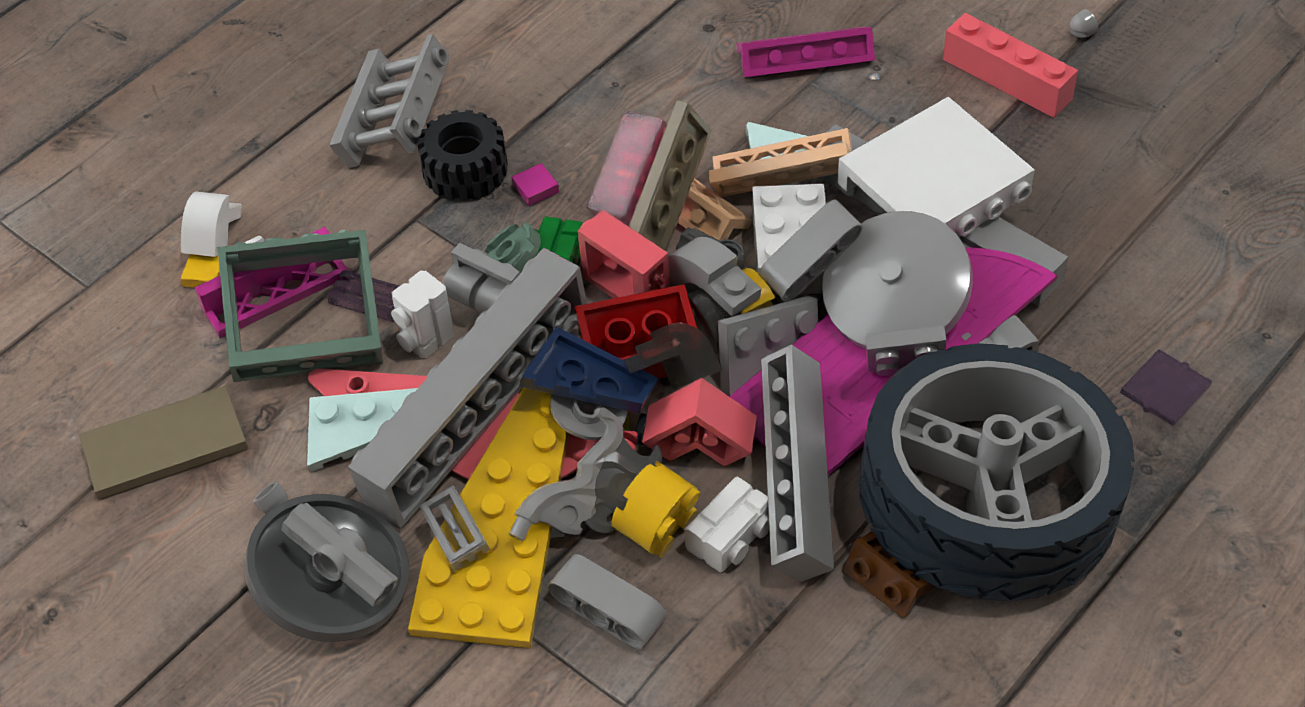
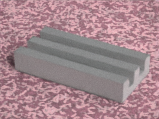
(468, 550)

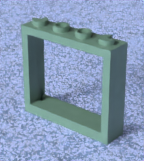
(302, 357)

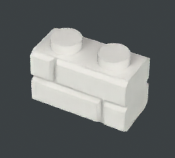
(422, 314)
(728, 525)

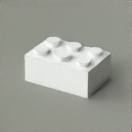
(781, 213)

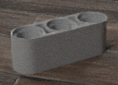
(810, 250)
(607, 601)

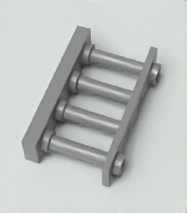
(369, 94)

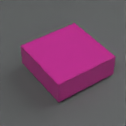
(535, 184)

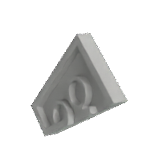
(758, 334)

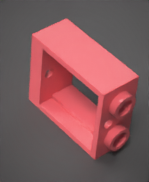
(620, 258)

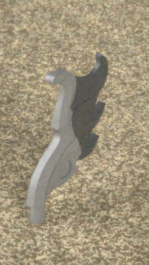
(595, 490)

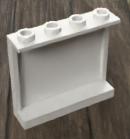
(941, 168)

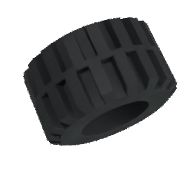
(462, 155)

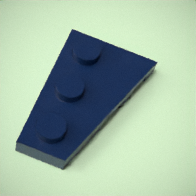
(586, 373)

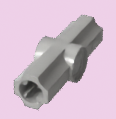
(339, 554)

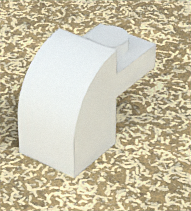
(206, 223)

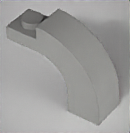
(713, 268)

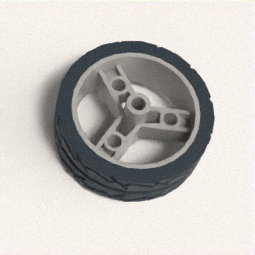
(1034, 421)

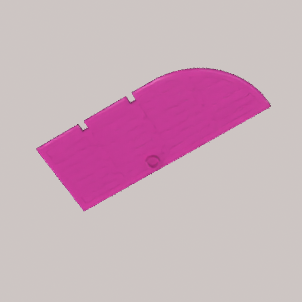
(1000, 290)

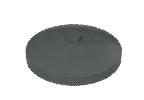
(298, 596)

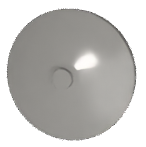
(898, 277)

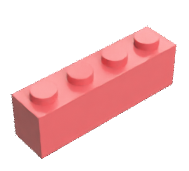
(1010, 65)

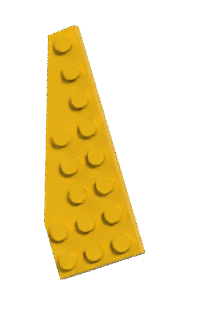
(500, 590)

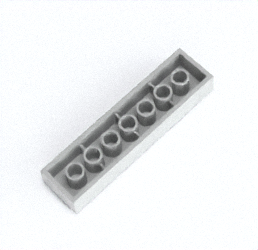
(466, 389)

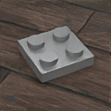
(895, 349)

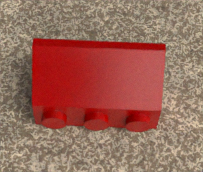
(626, 321)

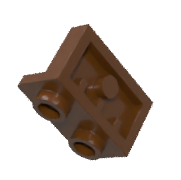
(884, 575)

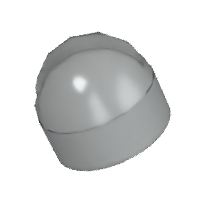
(1083, 24)
(270, 497)

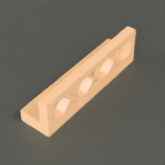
(779, 168)
(711, 213)

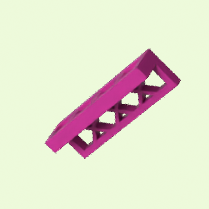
(806, 51)
(269, 283)

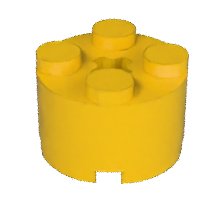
(656, 508)

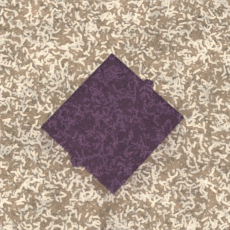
(1166, 387)

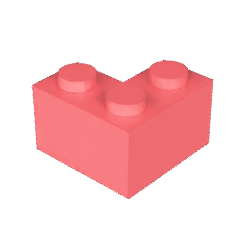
(700, 419)

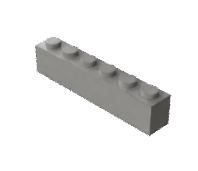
(796, 465)

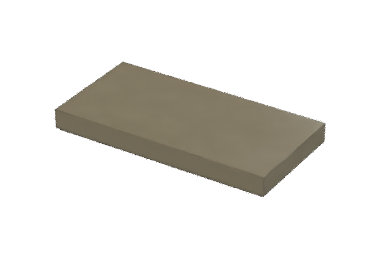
(671, 175)
(162, 442)

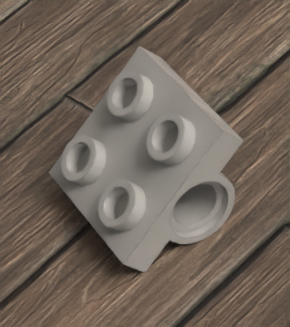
(477, 278)

